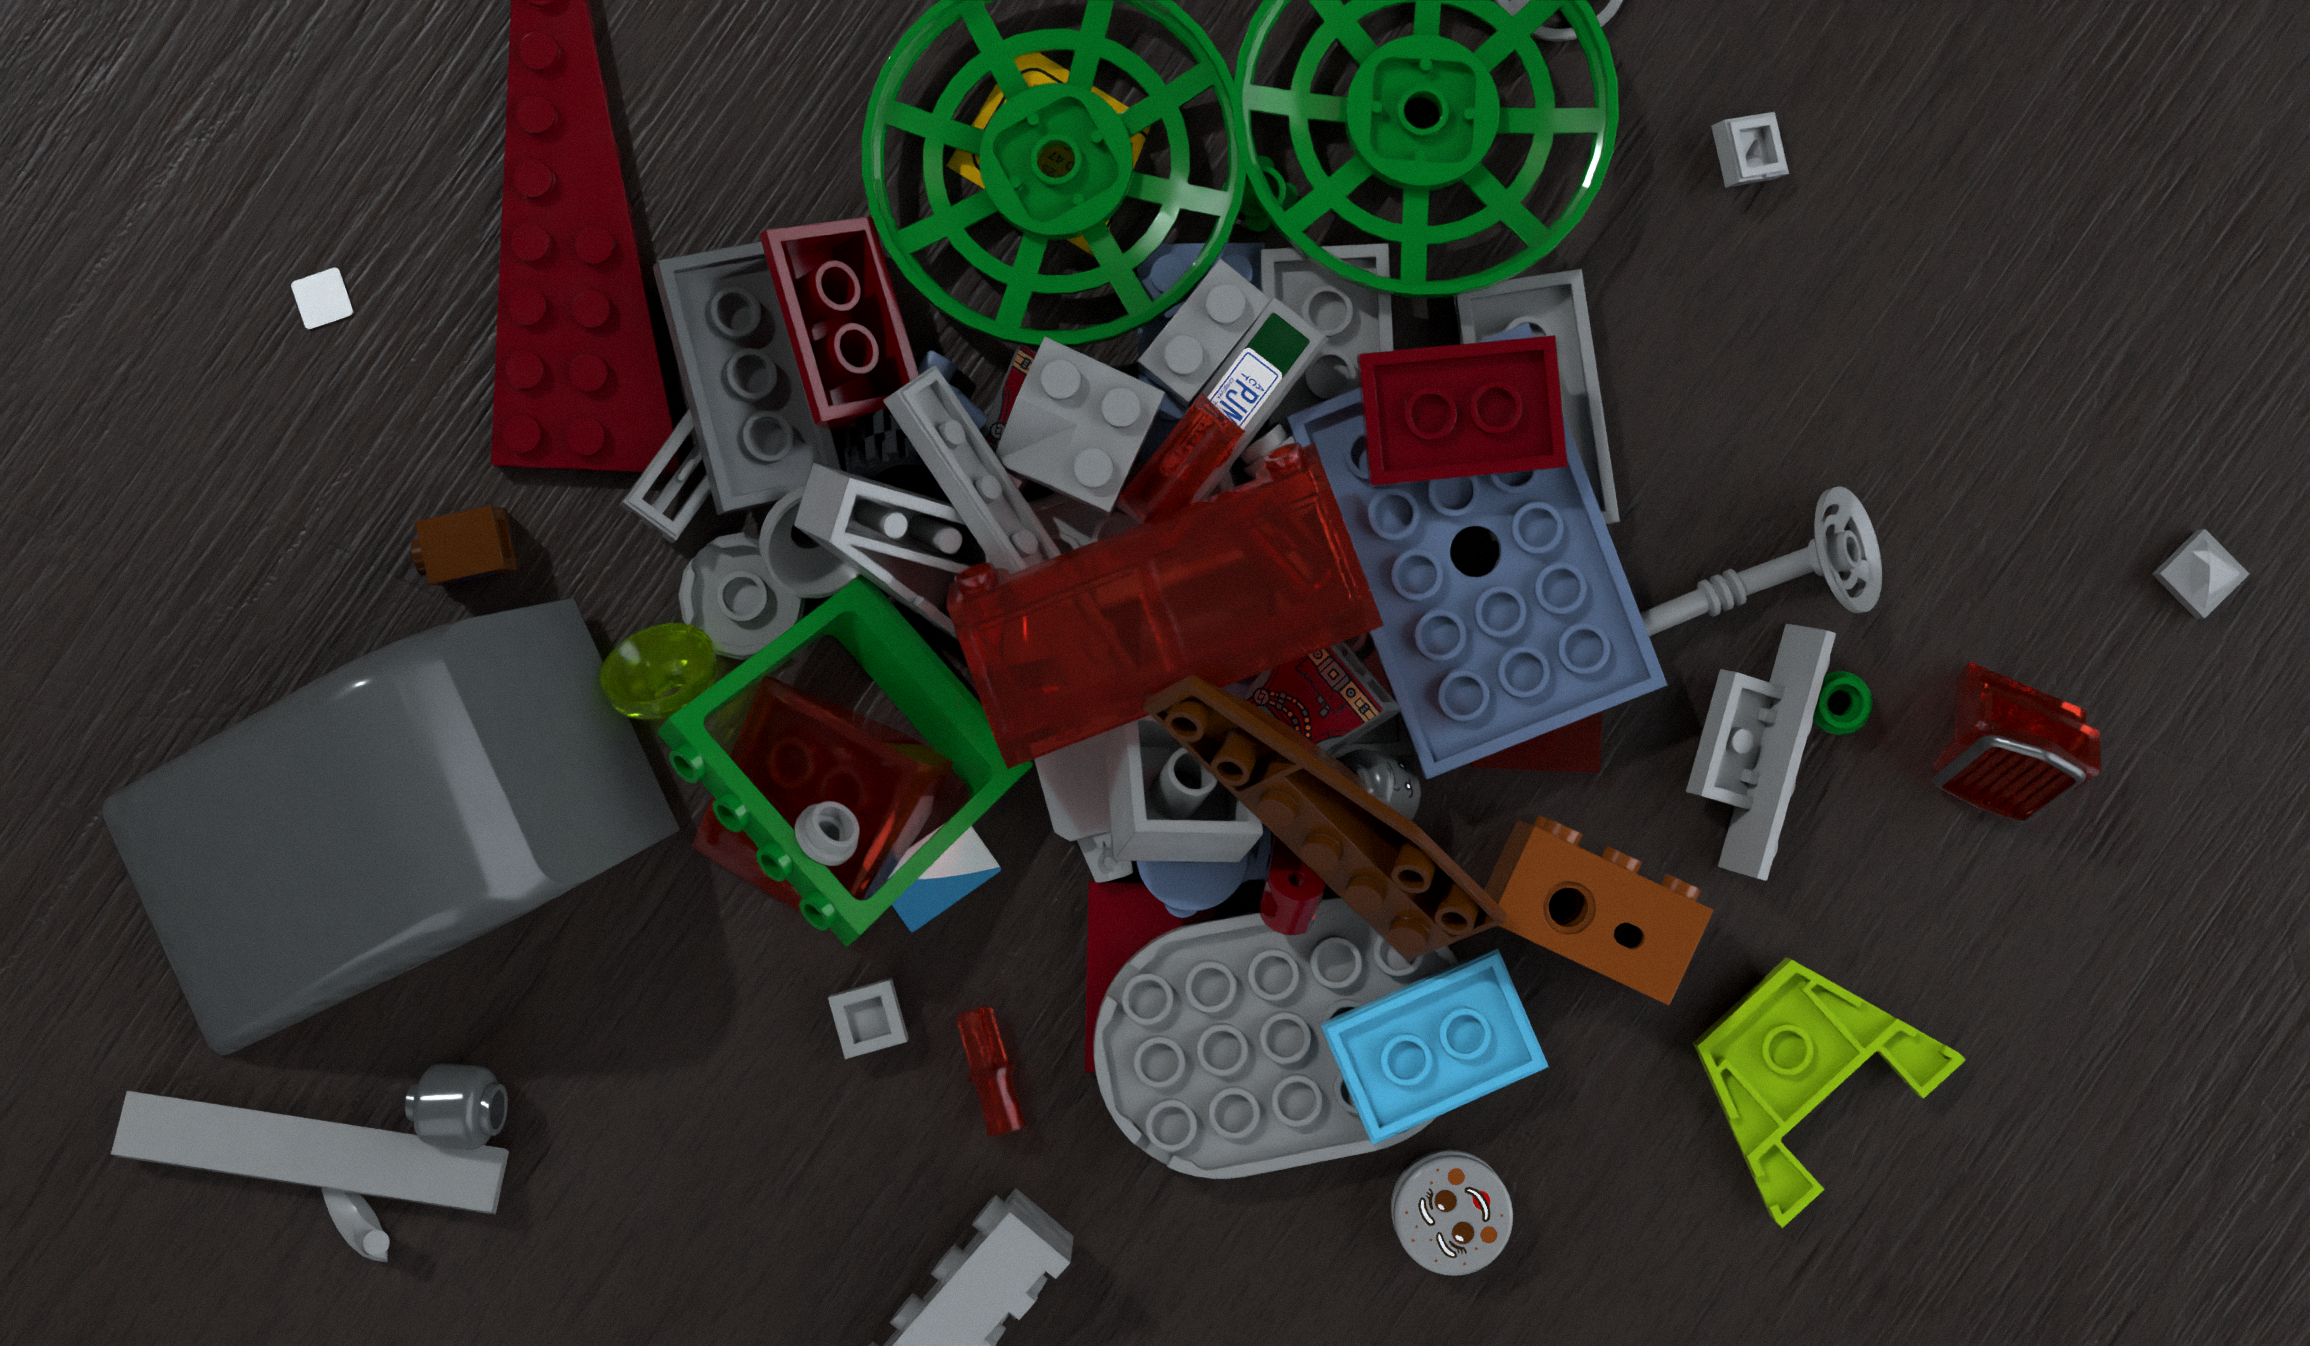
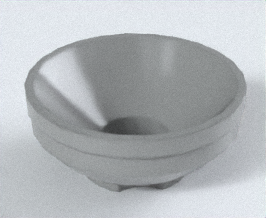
(799, 567)

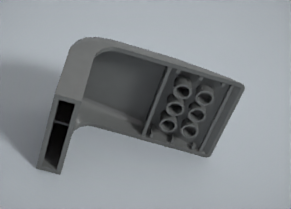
(385, 817)

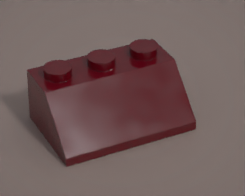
(840, 317)

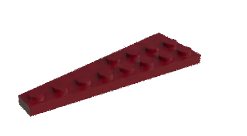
(574, 318)

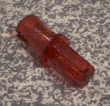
(990, 1071)

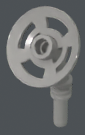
(1847, 551)

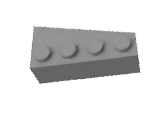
(988, 1279)

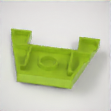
(1787, 1052)

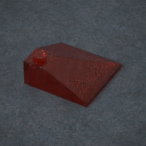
(817, 752)

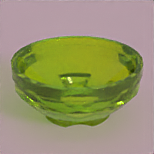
(657, 661)

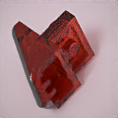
(2014, 747)

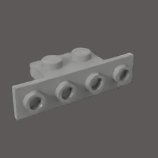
(1756, 746)

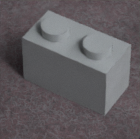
(1203, 333)

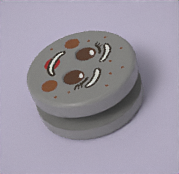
(1451, 1212)

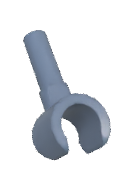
(948, 369)

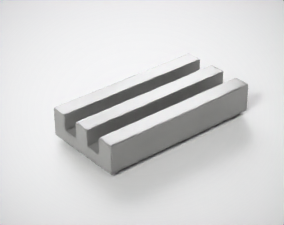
(652, 514)

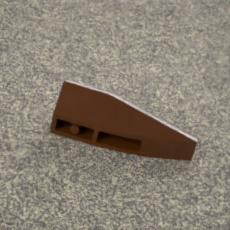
(1329, 819)

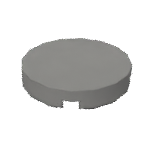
(735, 598)

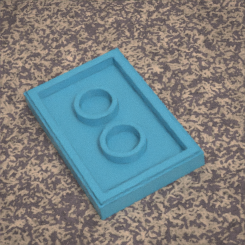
(1434, 1045)

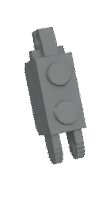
(1079, 803)

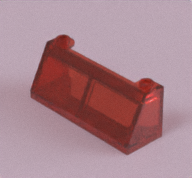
(1179, 596)

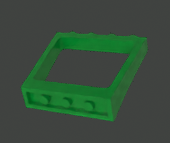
(920, 689)

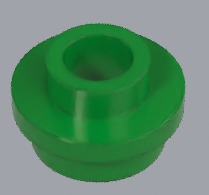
(1857, 709)

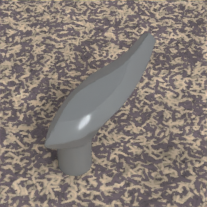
(357, 1223)

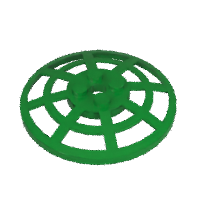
(1430, 157)
(1046, 205)

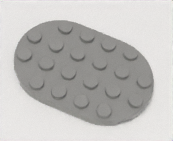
(1220, 1048)

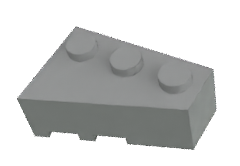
(891, 537)

